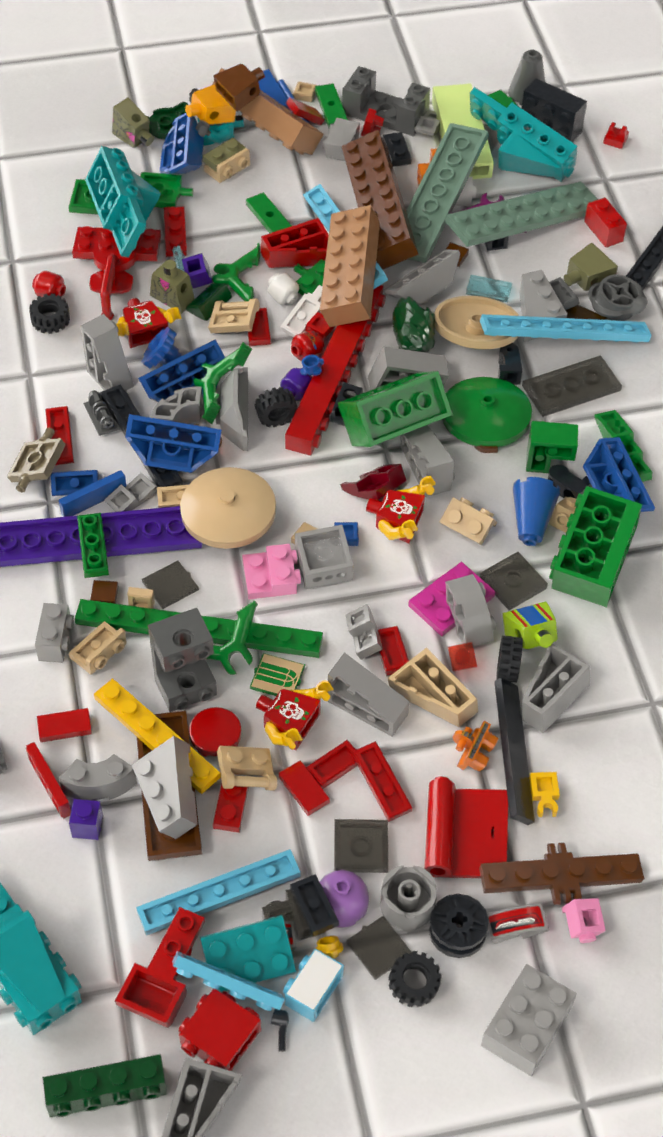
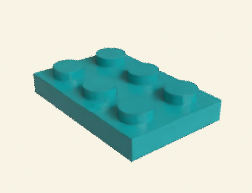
(251, 950)

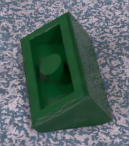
(204, 303)

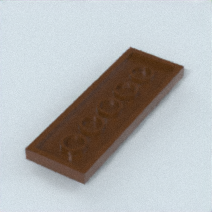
(158, 844)

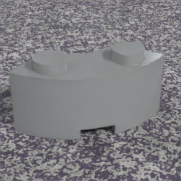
(181, 407)
(470, 610)
(98, 780)

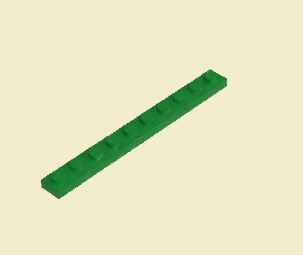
(260, 636)

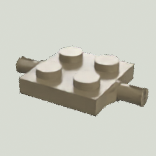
(36, 460)

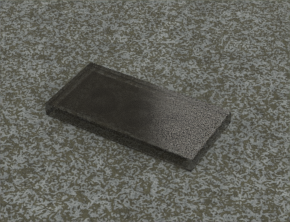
(571, 385)

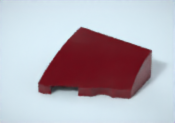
(376, 482)

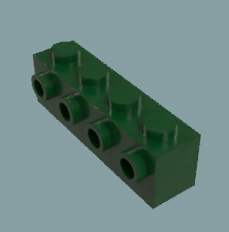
(104, 1086)

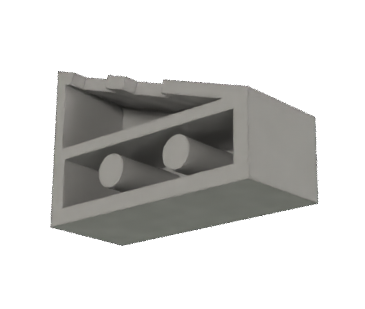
(366, 696)
(199, 1098)

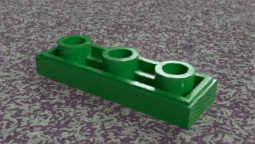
(330, 103)
(267, 213)
(92, 545)

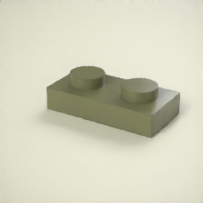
(222, 153)

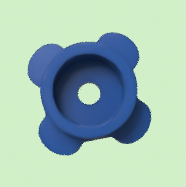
(311, 365)

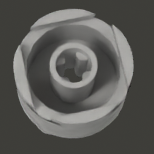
(408, 897)

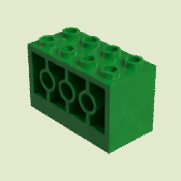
(395, 408)
(594, 546)

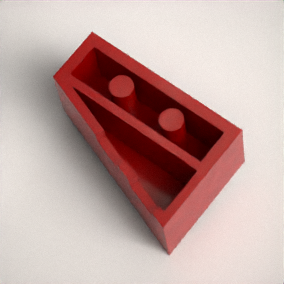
(295, 245)

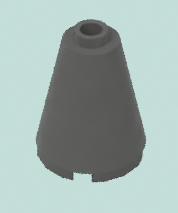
(527, 71)

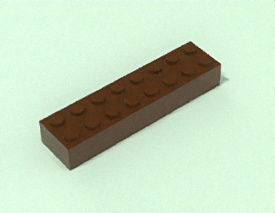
(377, 186)

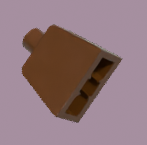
(238, 85)

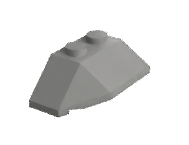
(427, 279)
(234, 407)

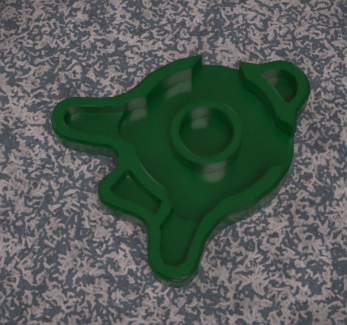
(163, 118)

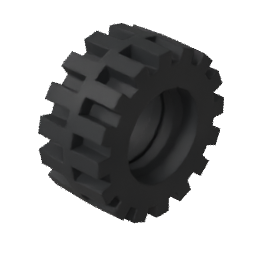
(49, 322)
(275, 407)
(509, 658)
(419, 963)

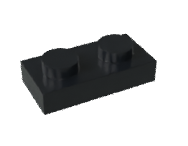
(397, 149)
(314, 905)

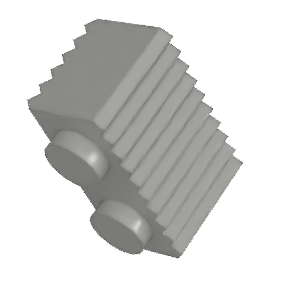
(340, 133)

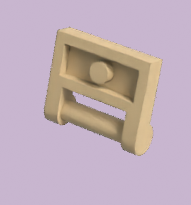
(233, 316)
(246, 762)

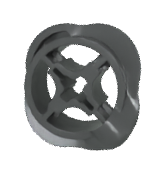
(617, 298)

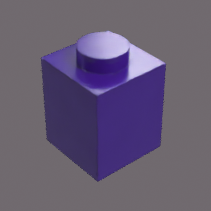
(198, 270)
(86, 819)

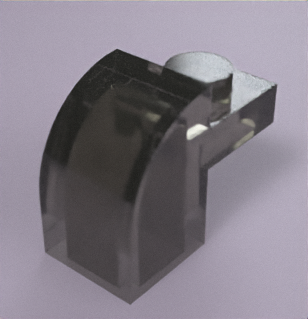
(290, 911)

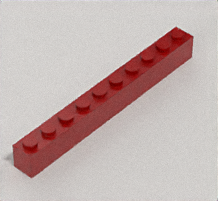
(321, 394)

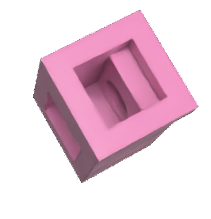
(584, 919)

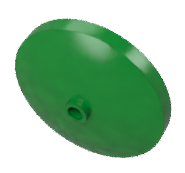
(487, 412)

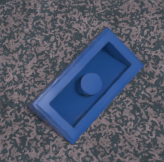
(68, 482)

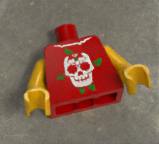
(144, 321)
(401, 510)
(292, 713)

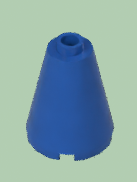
(534, 507)

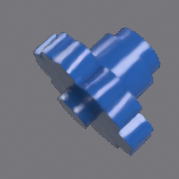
(161, 349)

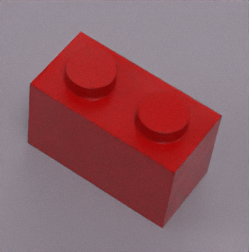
(605, 222)

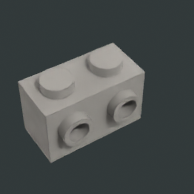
(53, 632)

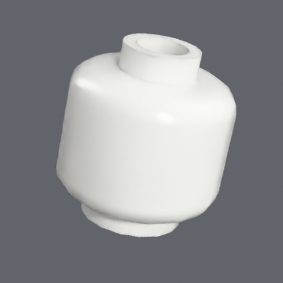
(283, 288)

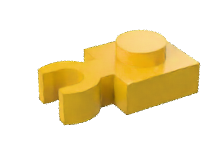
(546, 790)

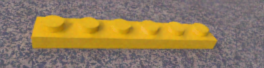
(151, 729)

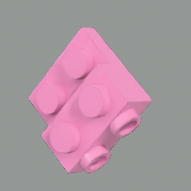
(271, 572)

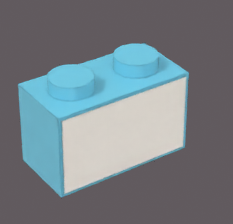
(313, 984)

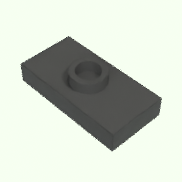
(564, 293)

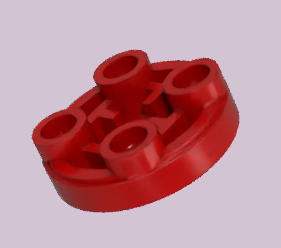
(214, 729)

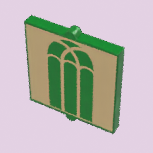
(276, 674)

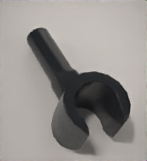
(281, 1019)

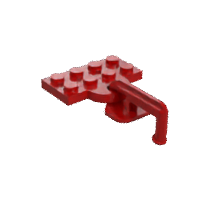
(112, 278)

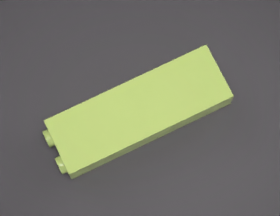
(453, 106)

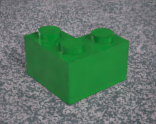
(550, 442)

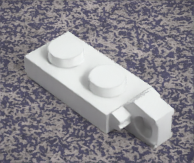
(302, 313)

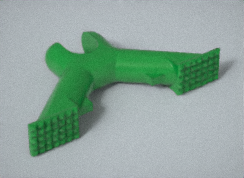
(230, 273)
(213, 376)
(238, 640)

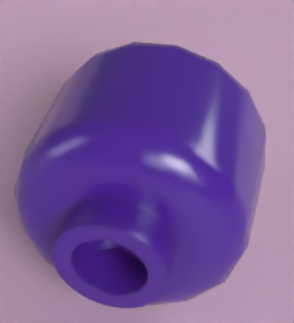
(296, 383)

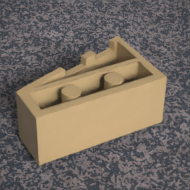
(434, 688)

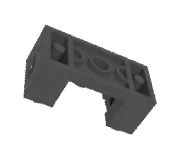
(400, 114)
(179, 661)

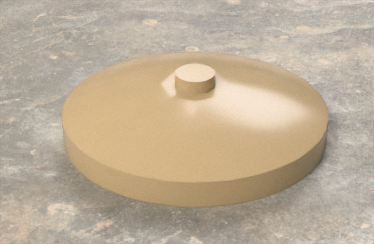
(460, 321)
(228, 507)

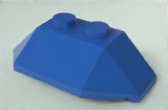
(182, 147)
(180, 372)
(171, 443)
(613, 472)

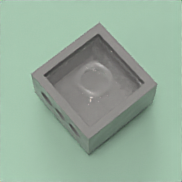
(324, 556)

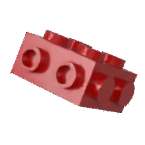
(219, 1030)

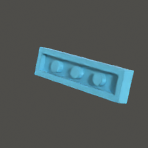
(238, 986)

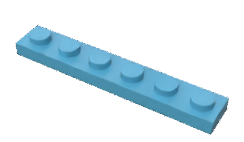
(220, 890)

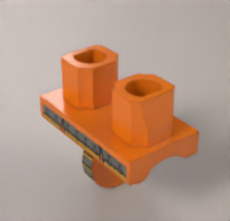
(480, 738)

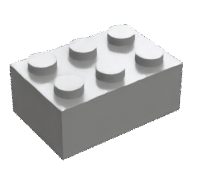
(528, 1019)

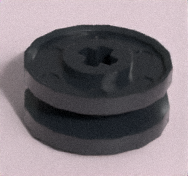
(455, 940)

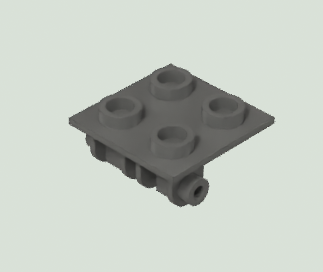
(100, 414)

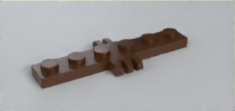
(561, 873)

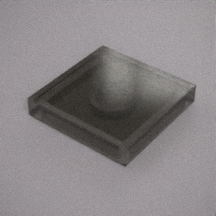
(513, 580)
(361, 845)

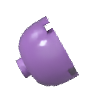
(346, 895)

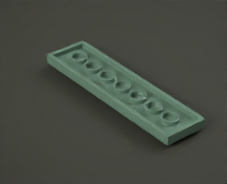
(443, 185)
(520, 214)

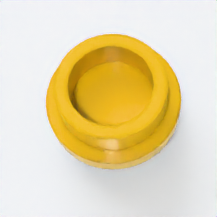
(330, 946)

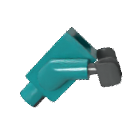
(217, 132)

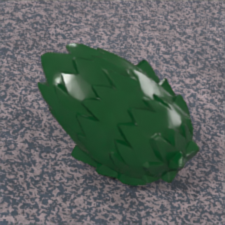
(413, 326)

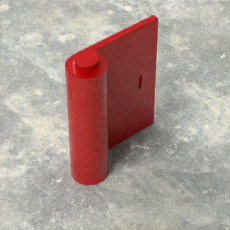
(462, 828)

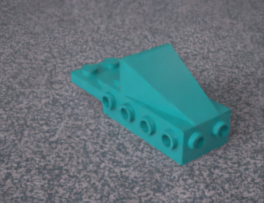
(524, 140)
(120, 197)
(30, 972)

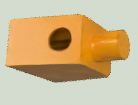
(210, 107)

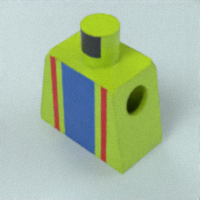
(533, 624)

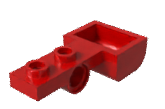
(154, 990)

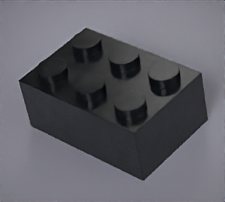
(555, 108)

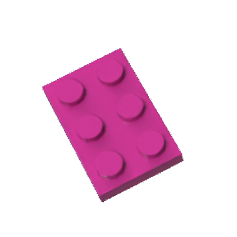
(432, 604)

